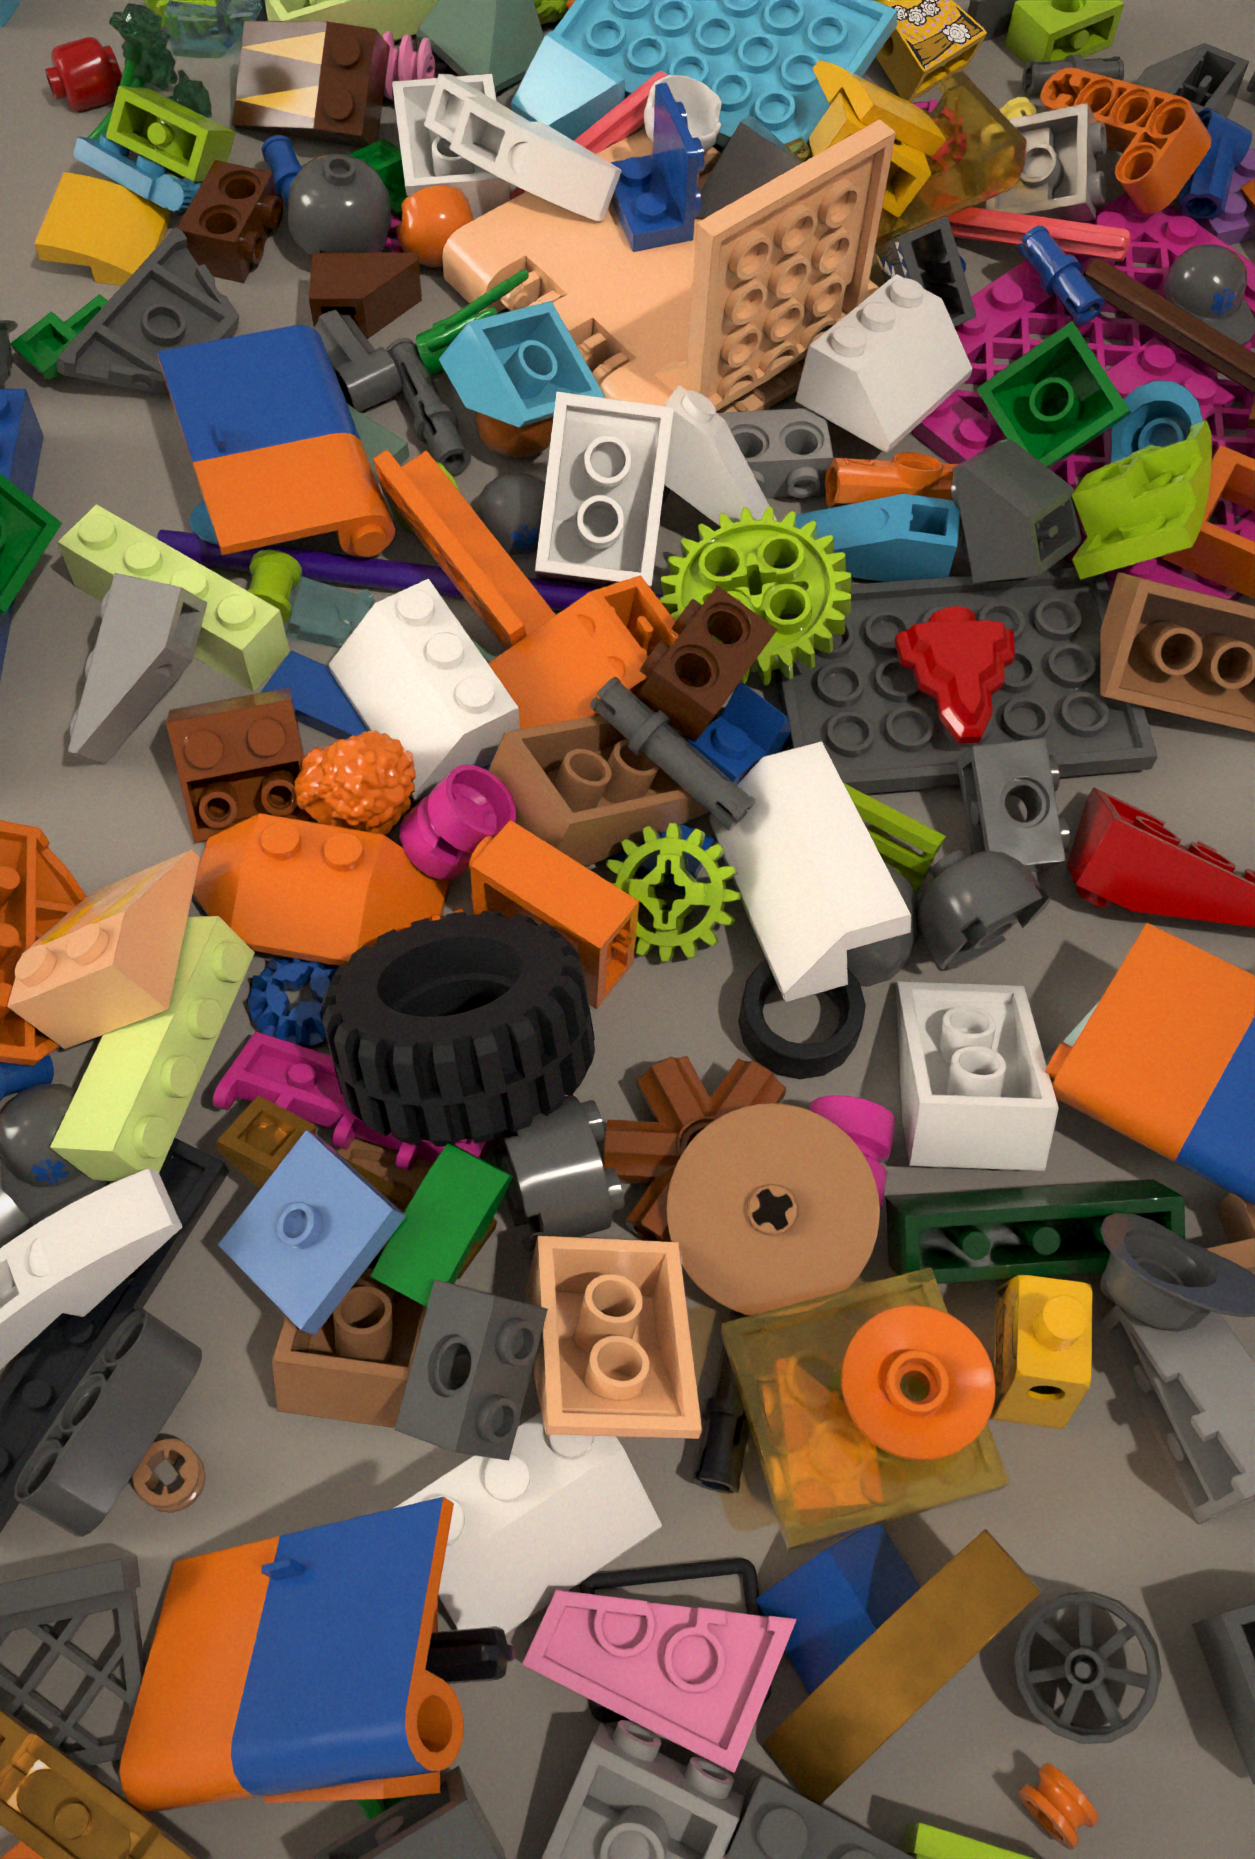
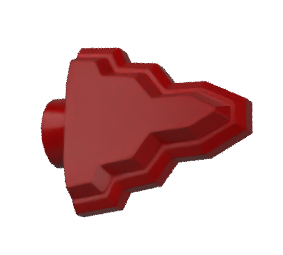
(958, 666)

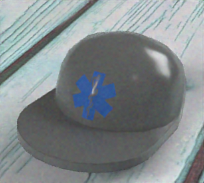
(1211, 286)
(513, 514)
(32, 1171)

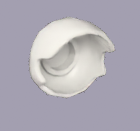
(700, 104)

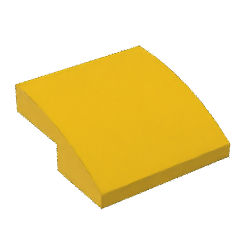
(875, 103)
(100, 228)

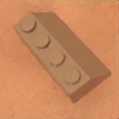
(1179, 652)

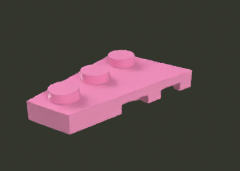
(665, 1666)

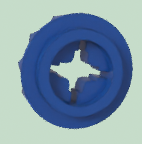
(271, 1006)

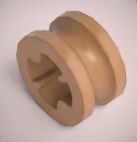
(191, 1471)

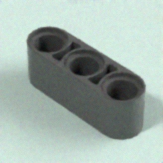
(108, 1423)

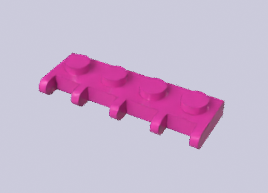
(309, 1088)

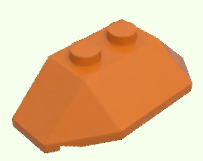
(312, 887)
(33, 898)

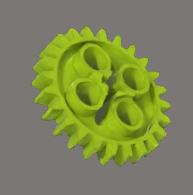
(750, 553)

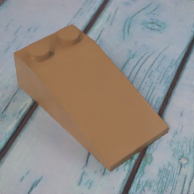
(586, 788)
(367, 1345)

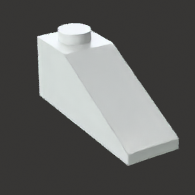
(707, 462)

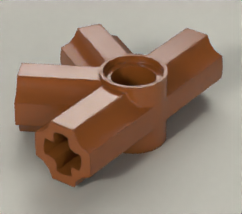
(681, 1109)

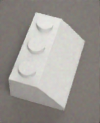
(427, 155)
(885, 364)
(424, 684)
(535, 1523)

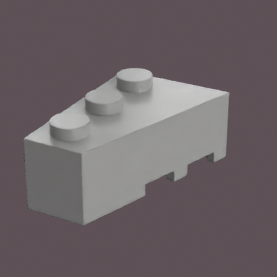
(1198, 1403)

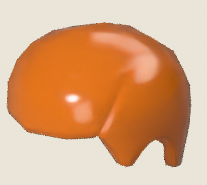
(430, 220)

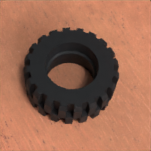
(459, 1027)

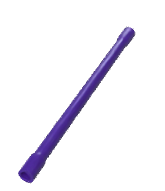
(359, 570)

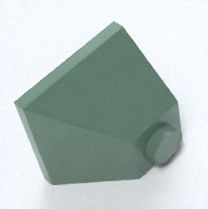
(485, 37)

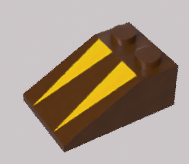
(311, 81)

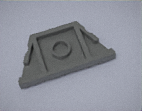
(157, 309)

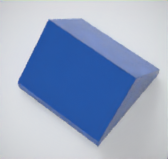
(839, 1601)

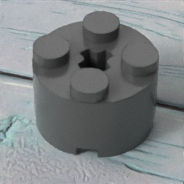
(560, 1174)

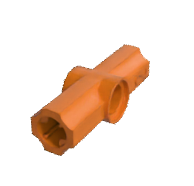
(908, 473)

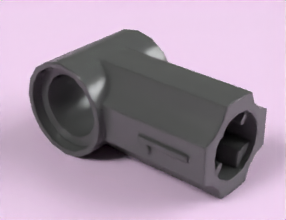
(363, 373)

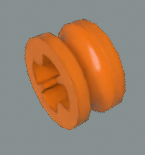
(1058, 1806)

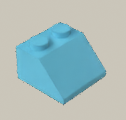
(516, 365)

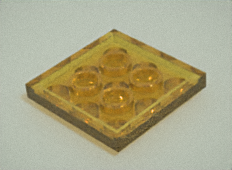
(812, 1454)

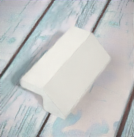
(808, 872)

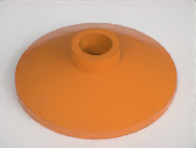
(941, 1355)

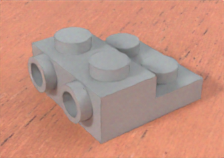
(1058, 166)
(644, 1803)

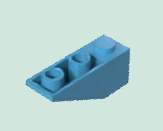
(891, 536)

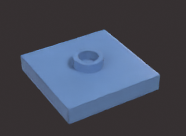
(311, 1232)

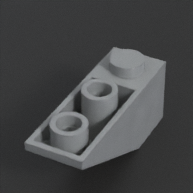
(139, 653)

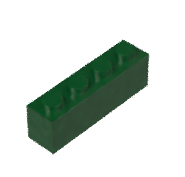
(1019, 1228)

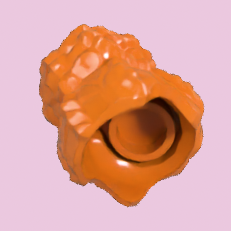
(357, 783)

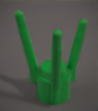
(435, 341)

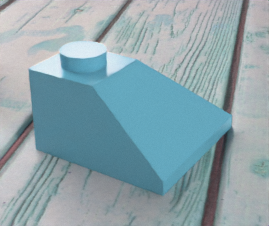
(567, 88)

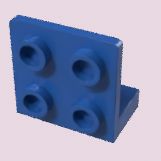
(660, 191)

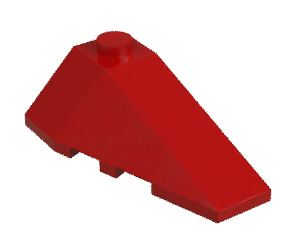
(1139, 865)

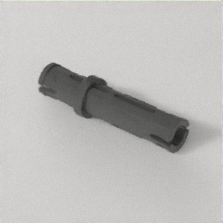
(434, 420)
(653, 736)

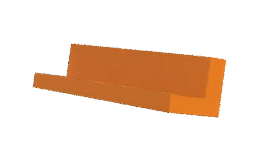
(463, 547)

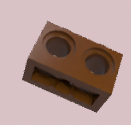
(231, 219)
(703, 661)

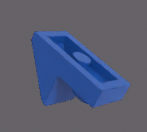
(743, 734)

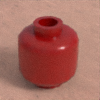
(84, 74)

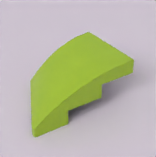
(1144, 504)

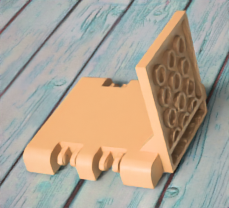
(701, 313)

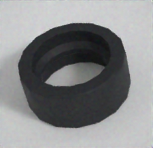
(793, 1058)

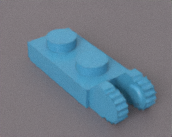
(136, 173)

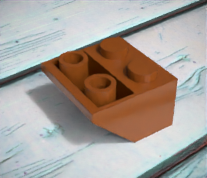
(237, 760)

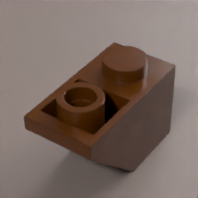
(365, 286)

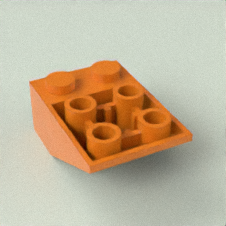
(579, 650)

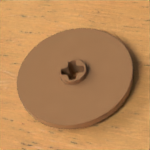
(791, 1155)

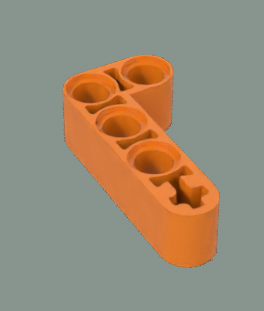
(1152, 128)

